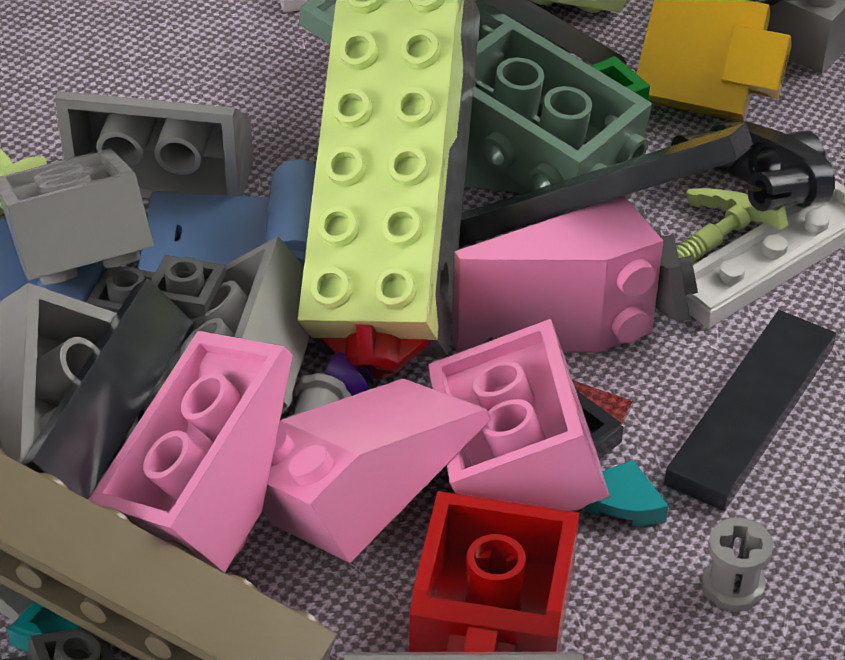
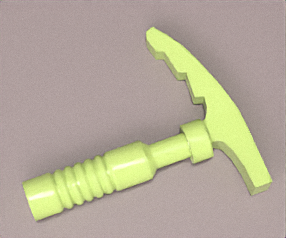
(737, 216)

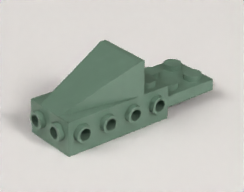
(533, 107)

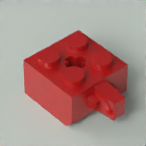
(492, 577)

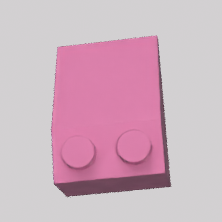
(582, 270)
(538, 436)
(204, 448)
(362, 460)

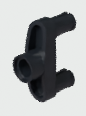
(781, 166)

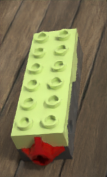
(390, 181)

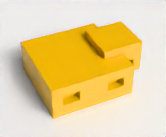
(712, 56)

